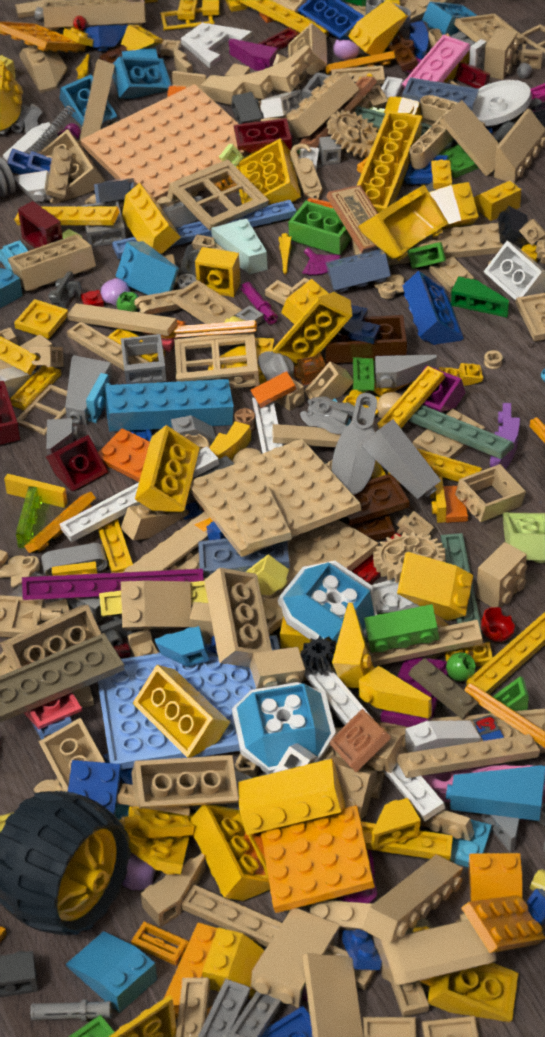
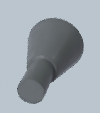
(503, 130)

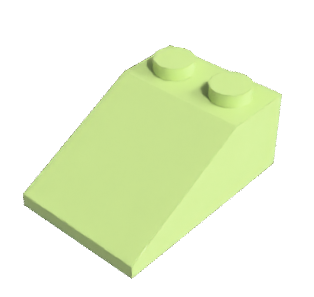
(526, 533)

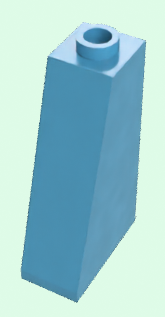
(499, 792)

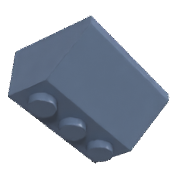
(358, 270)

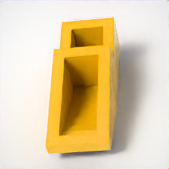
(230, 444)

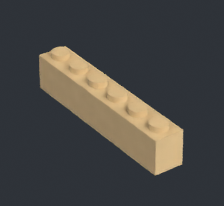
(412, 899)

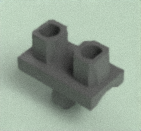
(188, 261)
(66, 290)
(114, 630)

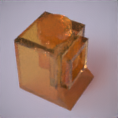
(309, 368)

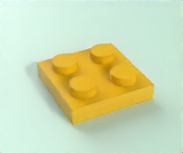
(41, 318)

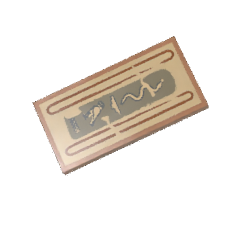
(354, 209)

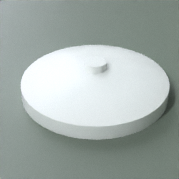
(501, 101)

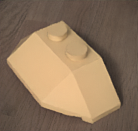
(44, 67)

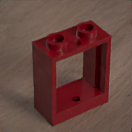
(34, 217)

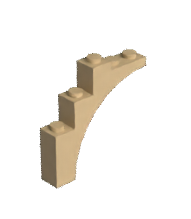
(281, 77)

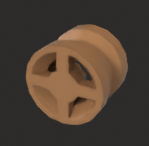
(245, 416)

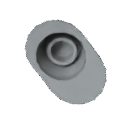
(275, 364)

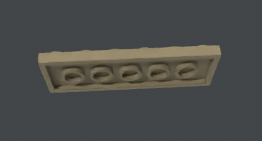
(57, 676)

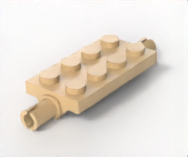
(21, 615)

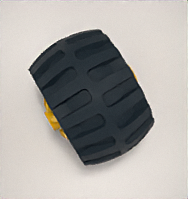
(61, 862)

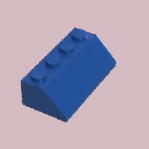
(332, 16)
(431, 310)

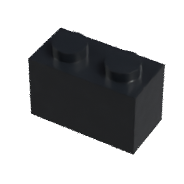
(509, 224)

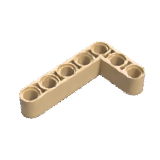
(436, 137)

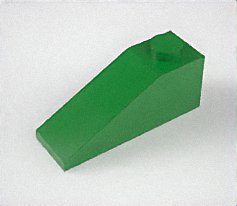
(478, 297)

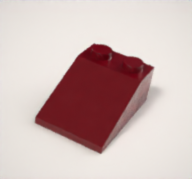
(257, 135)
(8, 423)

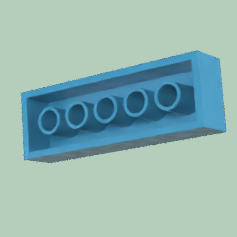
(155, 404)

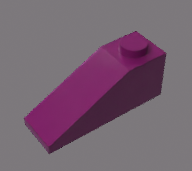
(252, 54)

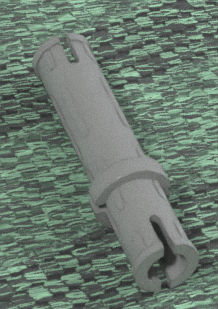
(76, 1010)

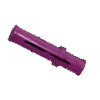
(259, 303)

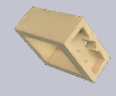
(498, 478)

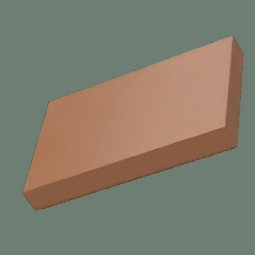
(359, 740)

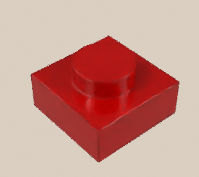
(92, 298)

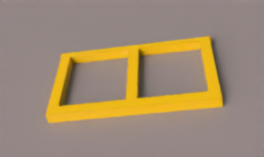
(187, 25)

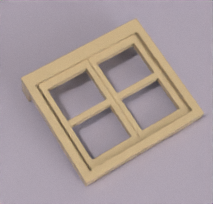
(207, 178)
(237, 376)

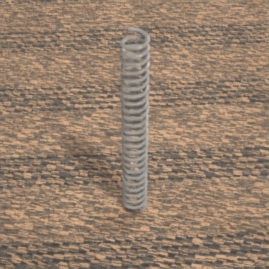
(53, 129)

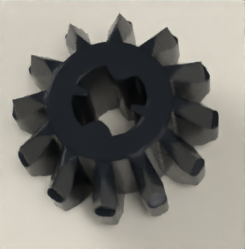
(318, 655)

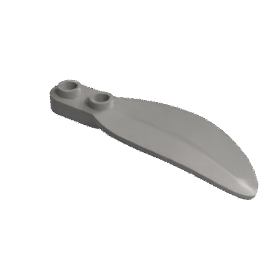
(350, 460)

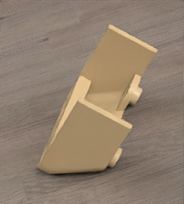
(432, 952)

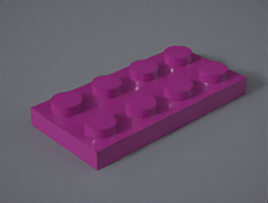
(406, 719)

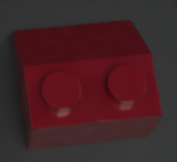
(77, 463)

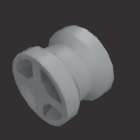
(185, 280)

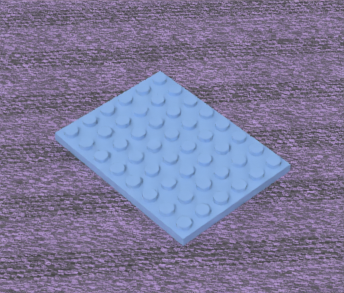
(136, 738)

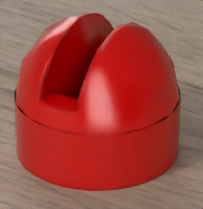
(82, 20)

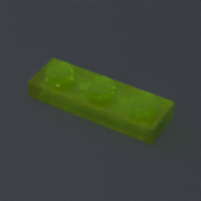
(28, 517)

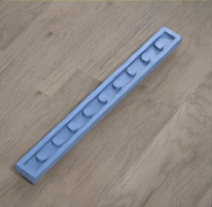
(188, 232)

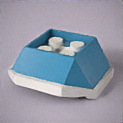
(319, 598)
(266, 739)

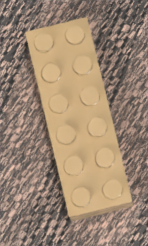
(95, 12)

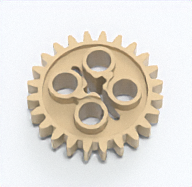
(352, 132)
(391, 554)

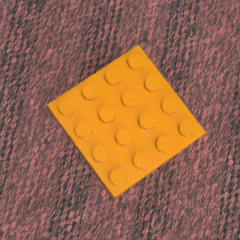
(38, 35)
(317, 860)

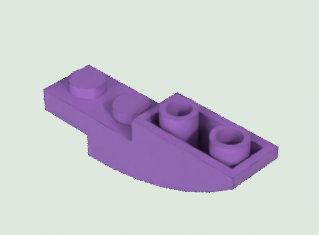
(509, 431)

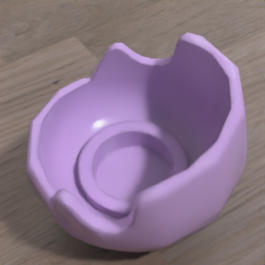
(345, 50)
(112, 289)
(139, 874)

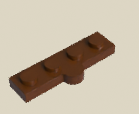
(403, 52)

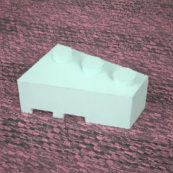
(242, 239)

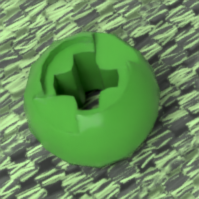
(126, 302)
(460, 666)

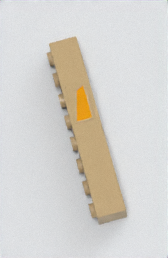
(175, 549)

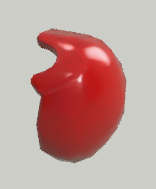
(496, 625)

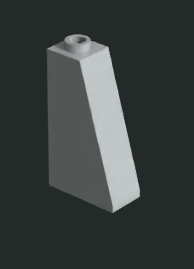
(81, 381)
(402, 459)

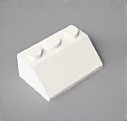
(516, 272)

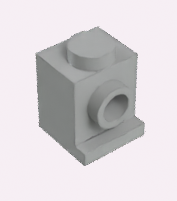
(329, 151)

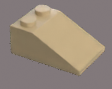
(155, 605)

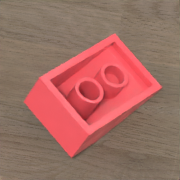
(54, 711)

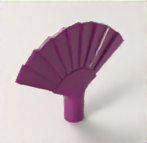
(316, 263)

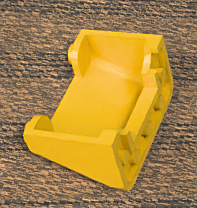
(404, 223)

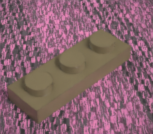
(443, 688)

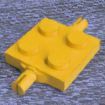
(159, 823)

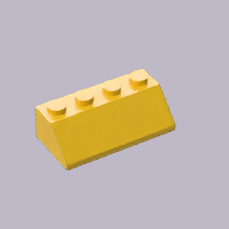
(148, 220)
(315, 327)
(167, 471)
(180, 711)
(290, 796)
(222, 842)

